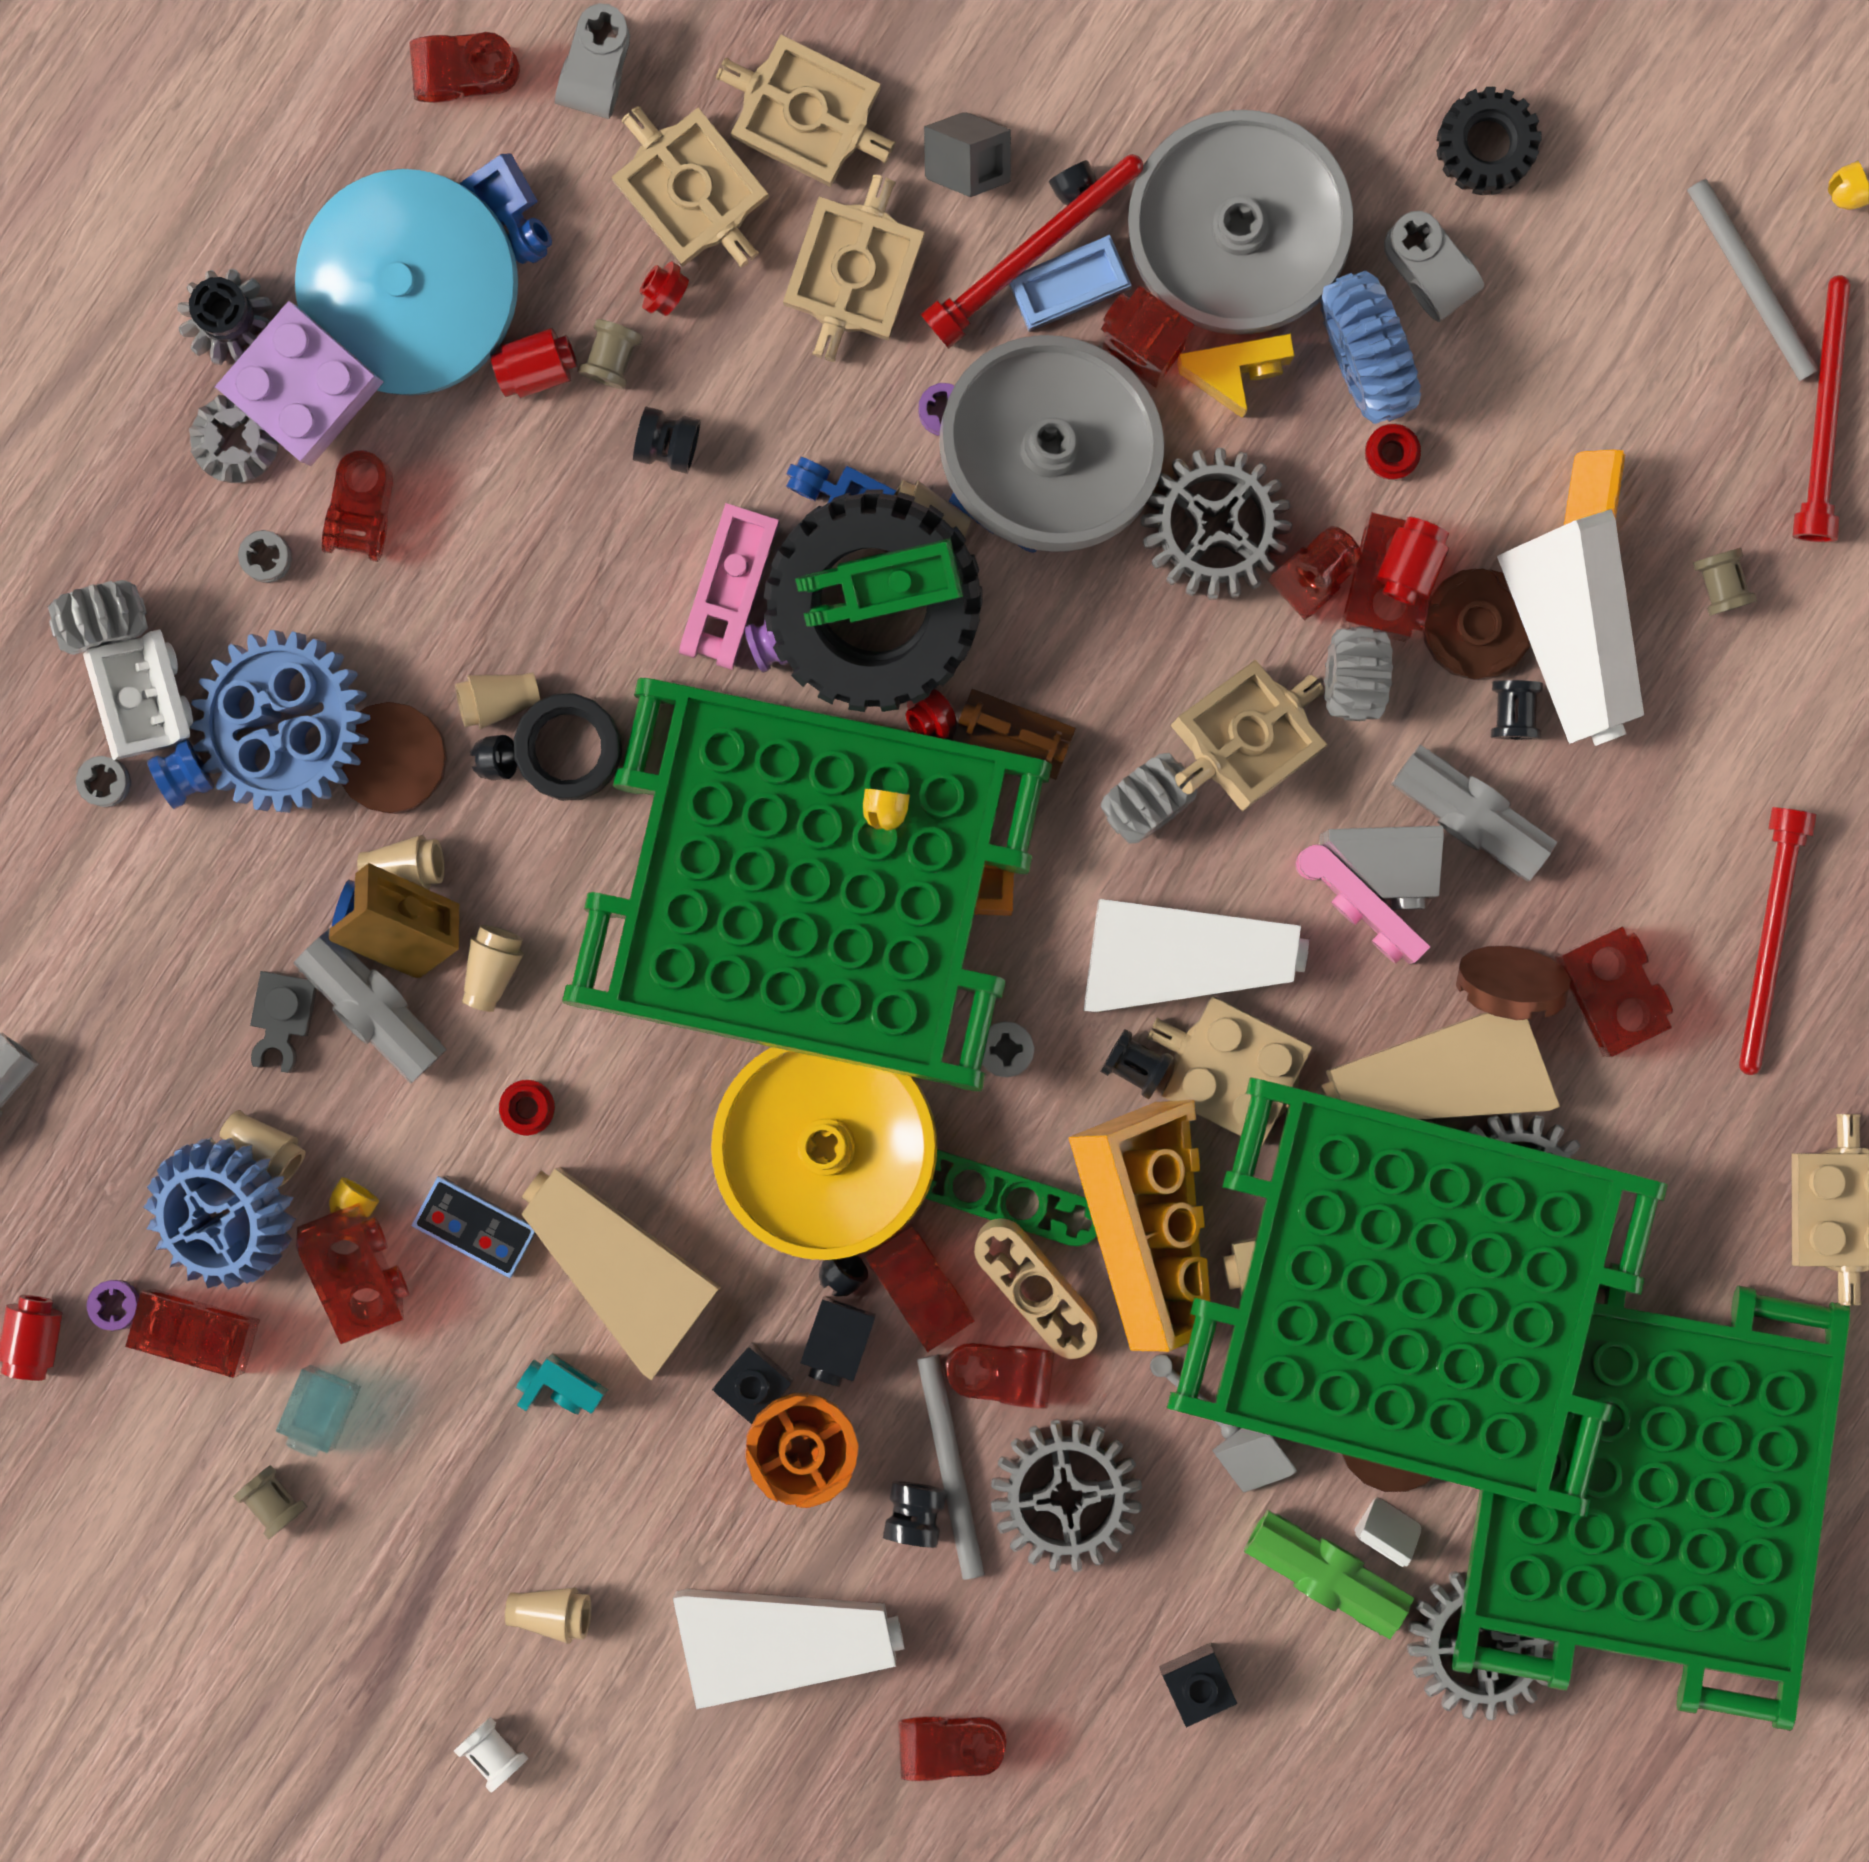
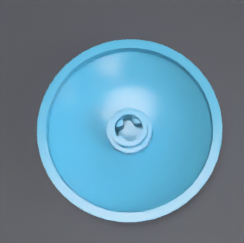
(409, 278)

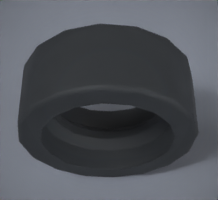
(529, 729)

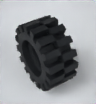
(1493, 107)

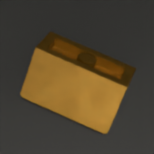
(398, 923)

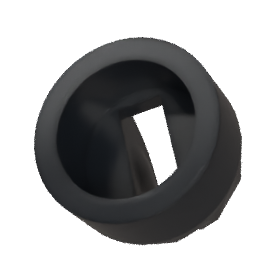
(1073, 182)
(494, 758)
(843, 1275)

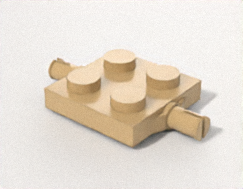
(805, 110)
(690, 187)
(853, 268)
(1249, 735)
(1220, 1058)
(1833, 1209)

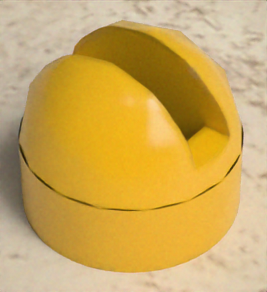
(1849, 187)
(884, 808)
(350, 1193)

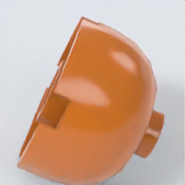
(801, 1450)

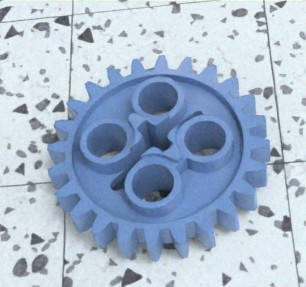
(291, 769)

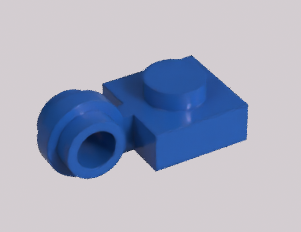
(508, 196)
(810, 480)

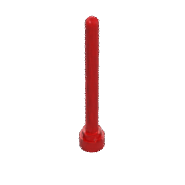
(952, 316)
(1817, 518)
(1790, 832)

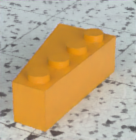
(1147, 1219)

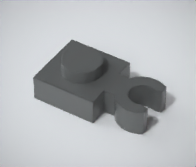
(282, 1008)

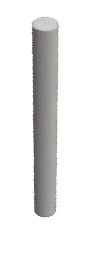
(1752, 279)
(950, 1467)

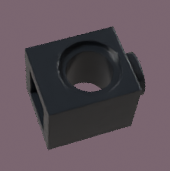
(837, 1341)
(752, 1383)
(1197, 1685)

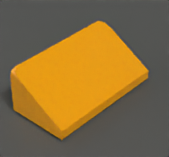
(1594, 483)

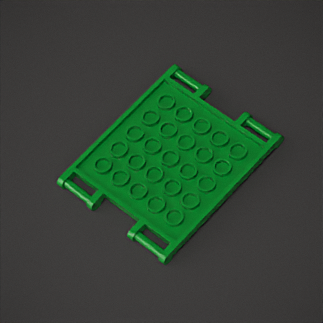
(777, 904)
(1418, 1296)
(1695, 1512)

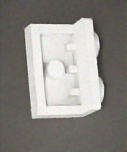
(139, 695)

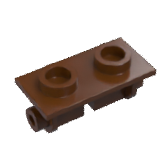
(1013, 729)

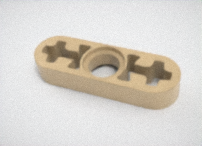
(1073, 1311)

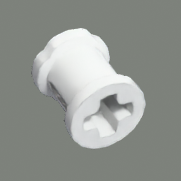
(491, 1754)

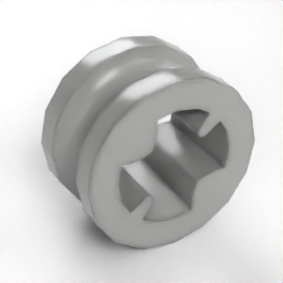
(273, 542)
(88, 773)

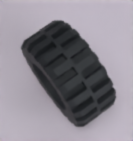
(819, 653)

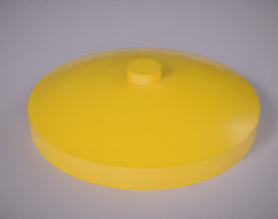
(822, 1153)

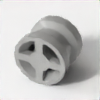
(1003, 1043)

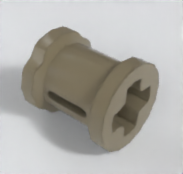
(610, 354)
(1725, 581)
(270, 1502)

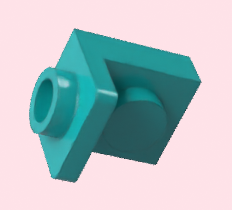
(571, 1387)

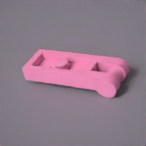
(729, 584)
(1359, 902)

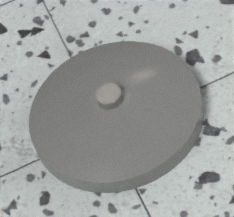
(1240, 221)
(1051, 443)

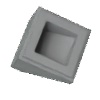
(1253, 1459)

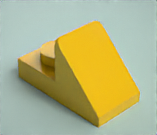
(1220, 368)

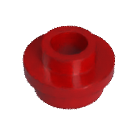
(663, 288)
(1404, 439)
(931, 716)
(509, 1112)

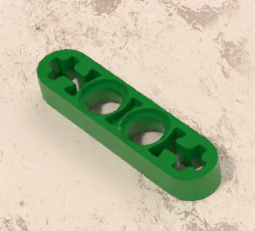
(993, 1201)

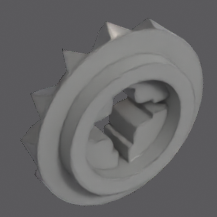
(233, 464)

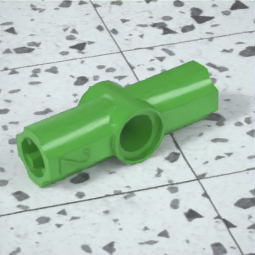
(1328, 1574)

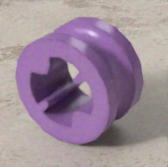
(932, 422)
(761, 646)
(96, 1305)

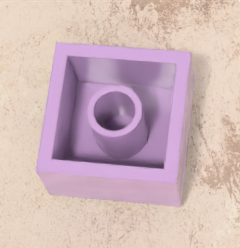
(299, 384)

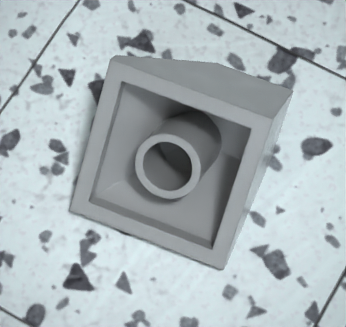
(1392, 861)

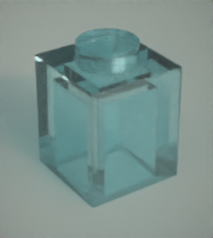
(317, 1411)

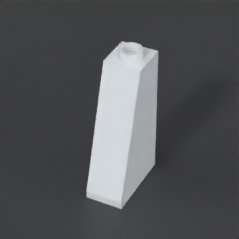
(1579, 624)
(1178, 954)
(772, 1643)

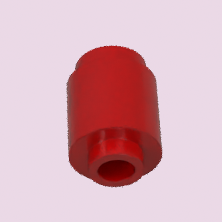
(534, 363)
(1413, 560)
(29, 1338)

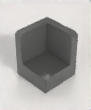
(967, 154)

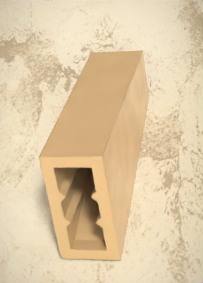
(1452, 1072)
(624, 1272)

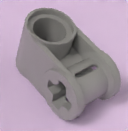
(594, 71)
(1434, 270)

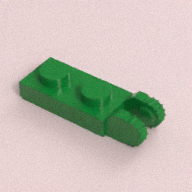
(886, 583)

